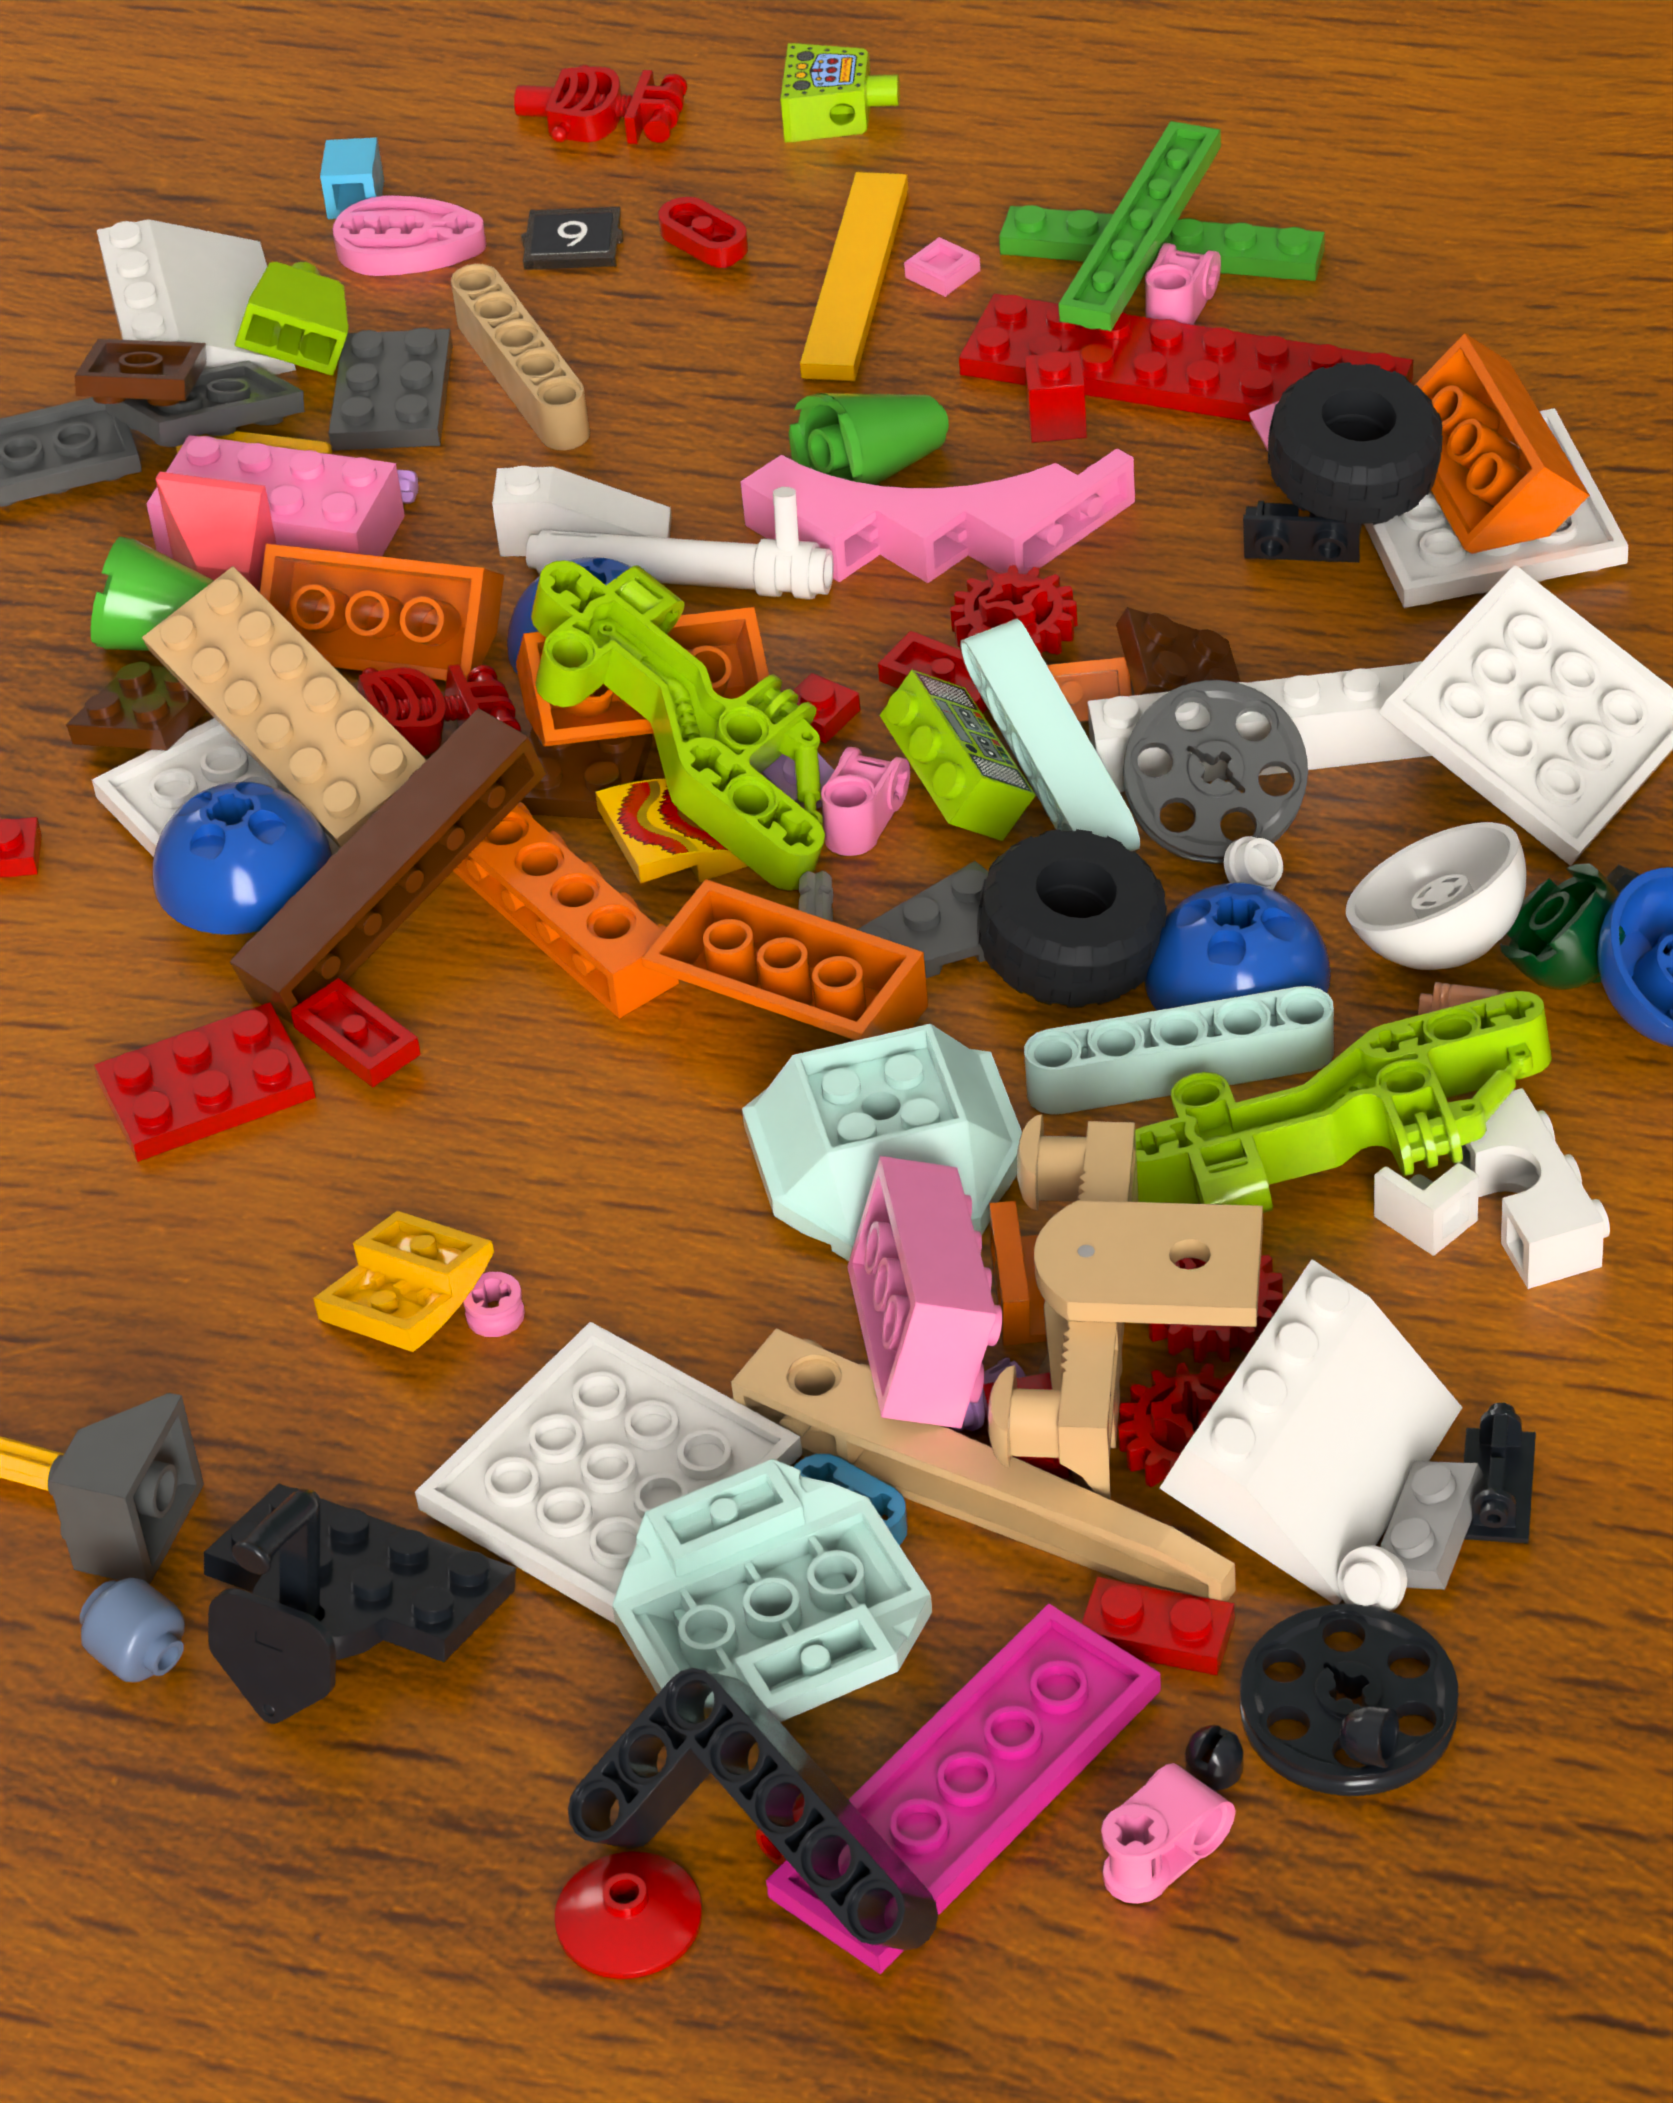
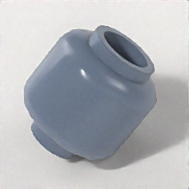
(132, 1629)

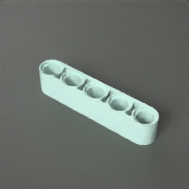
(1046, 734)
(1153, 1050)

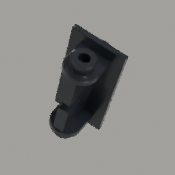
(1279, 533)
(1507, 1464)

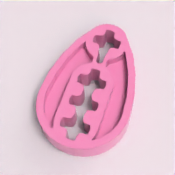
(406, 235)

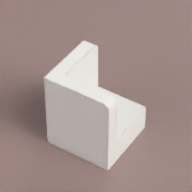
(1427, 1210)

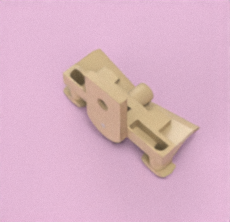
(1106, 1267)

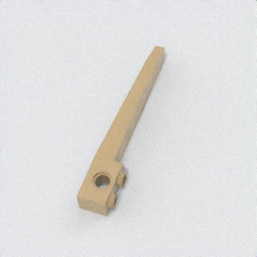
(838, 1414)

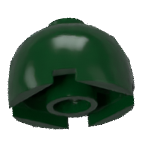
(1560, 929)

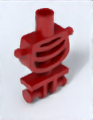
(589, 105)
(418, 708)

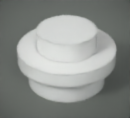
(1253, 862)
(1372, 1578)

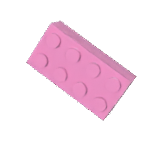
(311, 495)
(922, 1293)

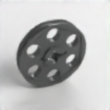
(1216, 742)

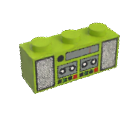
(957, 755)

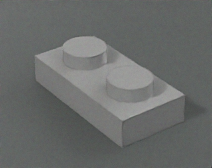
(1433, 1520)

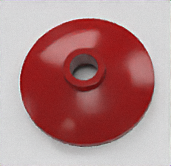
(632, 1936)

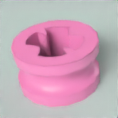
(500, 1319)

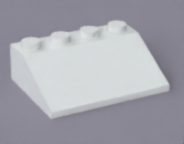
(184, 287)
(1315, 1433)

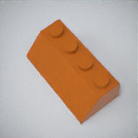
(1499, 461)
(384, 608)
(722, 640)
(792, 963)

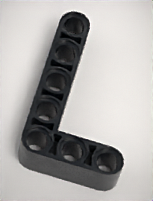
(766, 1795)

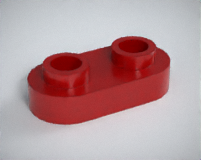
(703, 231)

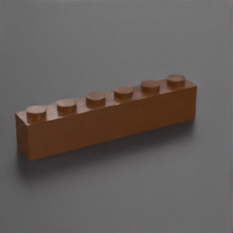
(390, 864)

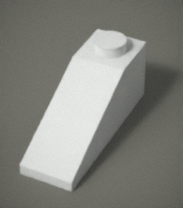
(554, 499)

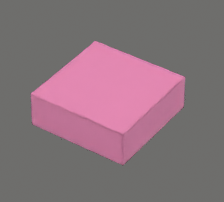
(942, 266)

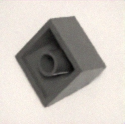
(127, 1489)

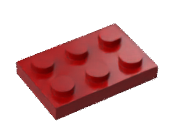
(204, 1081)

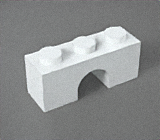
(1551, 1222)

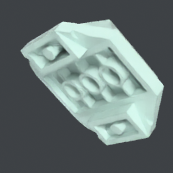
(874, 1097)
(771, 1587)

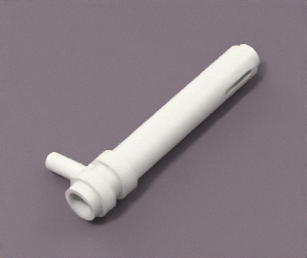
(766, 567)

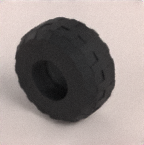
(1355, 443)
(1071, 918)

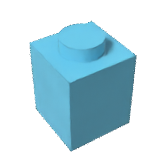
(350, 173)

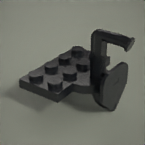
(331, 1589)

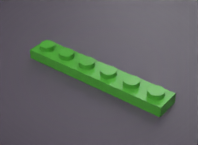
(1139, 226)
(1242, 247)

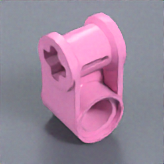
(1181, 284)
(861, 800)
(1162, 1834)

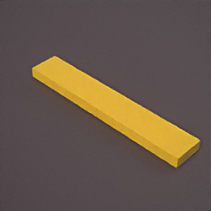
(854, 277)

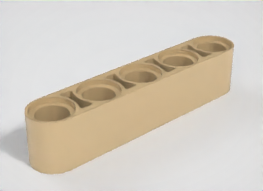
(520, 357)

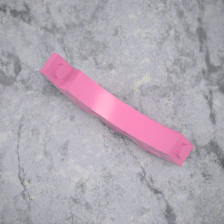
(932, 529)

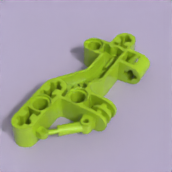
(705, 742)
(1375, 1093)

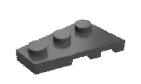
(938, 920)

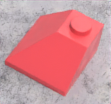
(216, 524)

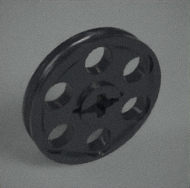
(1355, 1673)

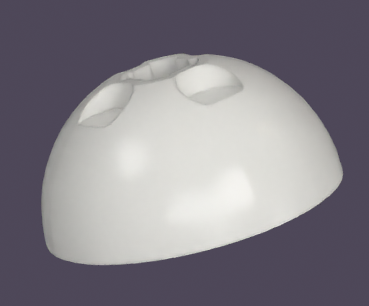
(1442, 897)

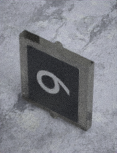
(572, 238)

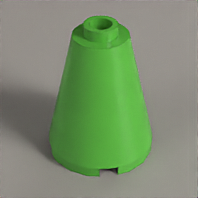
(866, 434)
(139, 594)

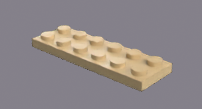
(284, 704)

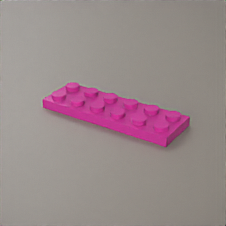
(987, 1765)

